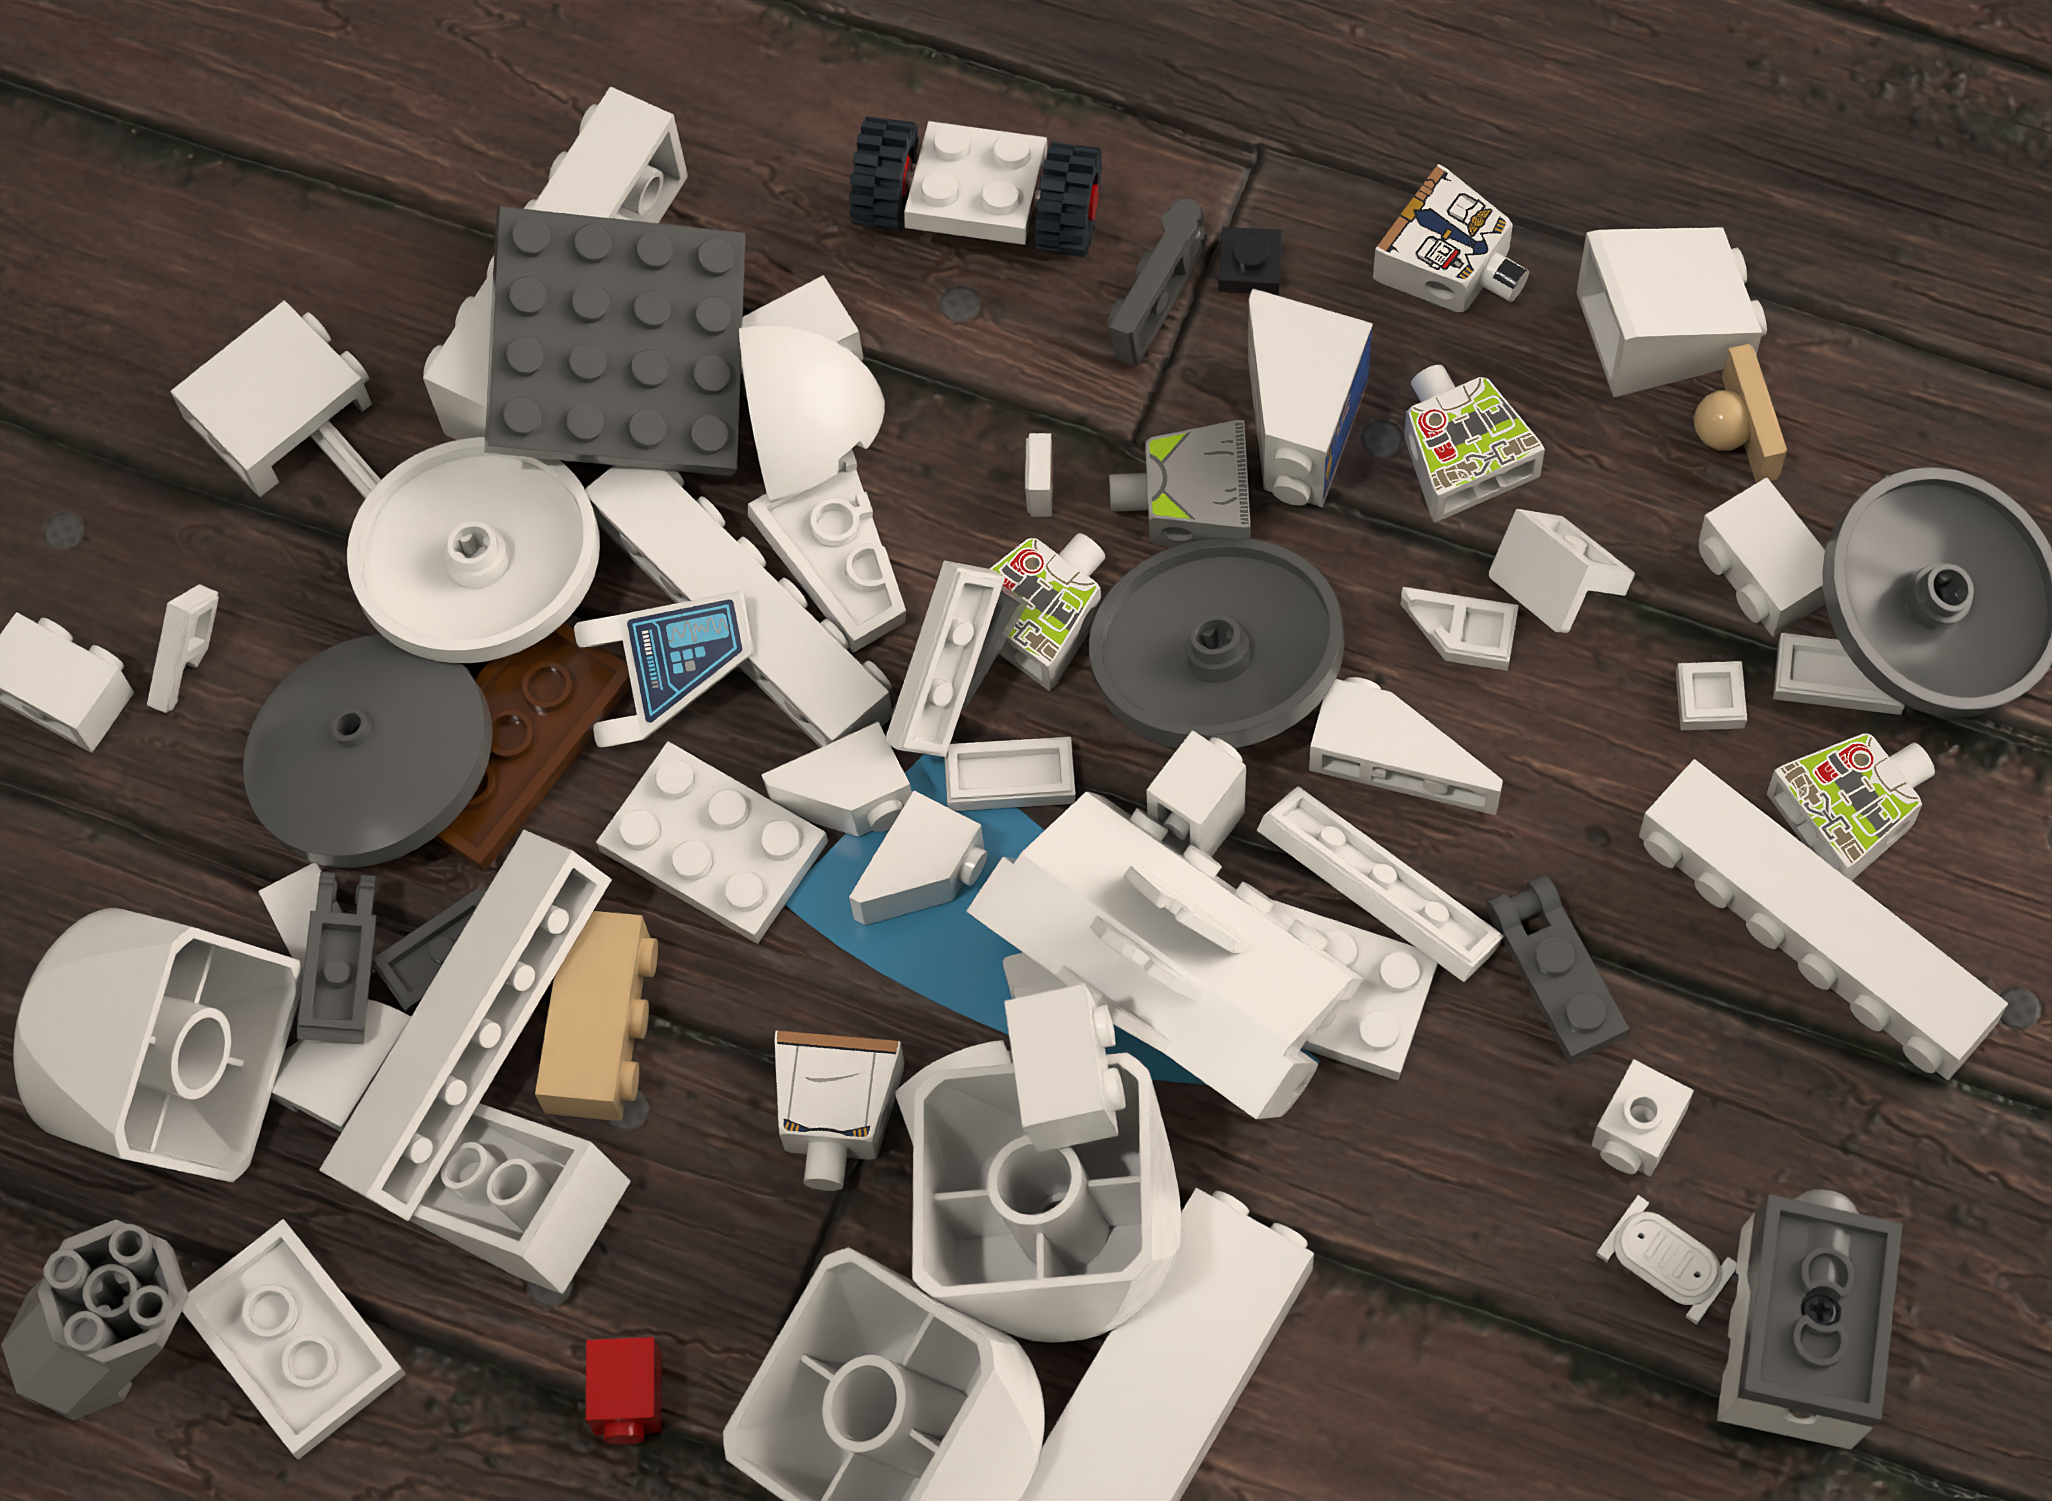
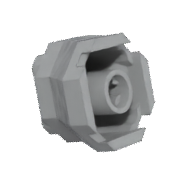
(94, 1319)

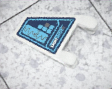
(670, 657)

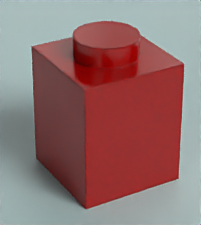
(624, 1388)

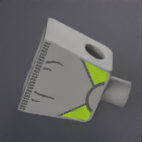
(1190, 485)

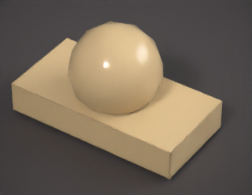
(1743, 416)

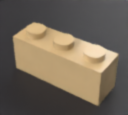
(596, 1019)

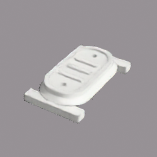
(1667, 1258)

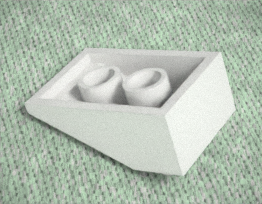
(522, 1197)

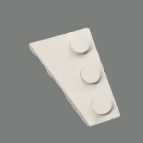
(835, 553)

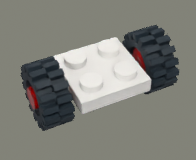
(975, 184)

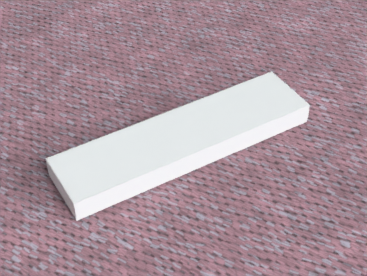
(1380, 883)

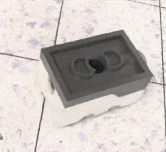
(1811, 1319)

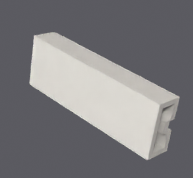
(1176, 1364)

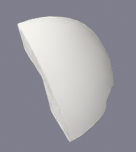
(805, 405)

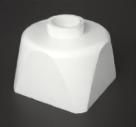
(155, 1041)
(1045, 1238)
(887, 1398)

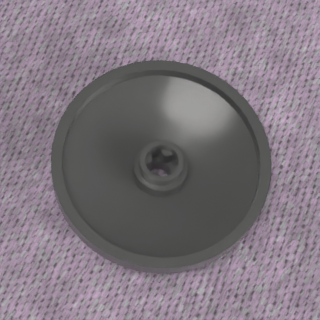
(1941, 591)
(1217, 642)
(366, 753)

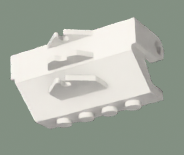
(1170, 950)

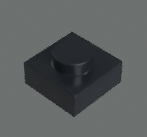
(1250, 260)

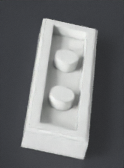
(944, 659)

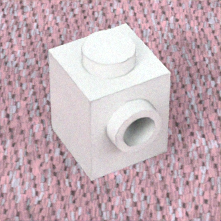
(1641, 1120)

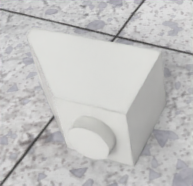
(844, 785)
(919, 862)

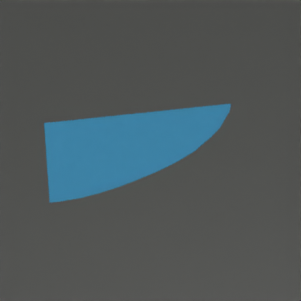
(943, 947)

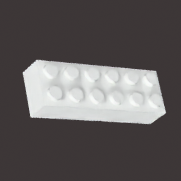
(618, 168)

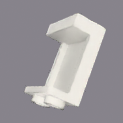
(270, 393)

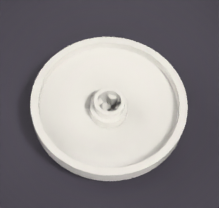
(472, 552)

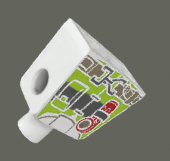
(1467, 443)
(1058, 608)
(1851, 799)

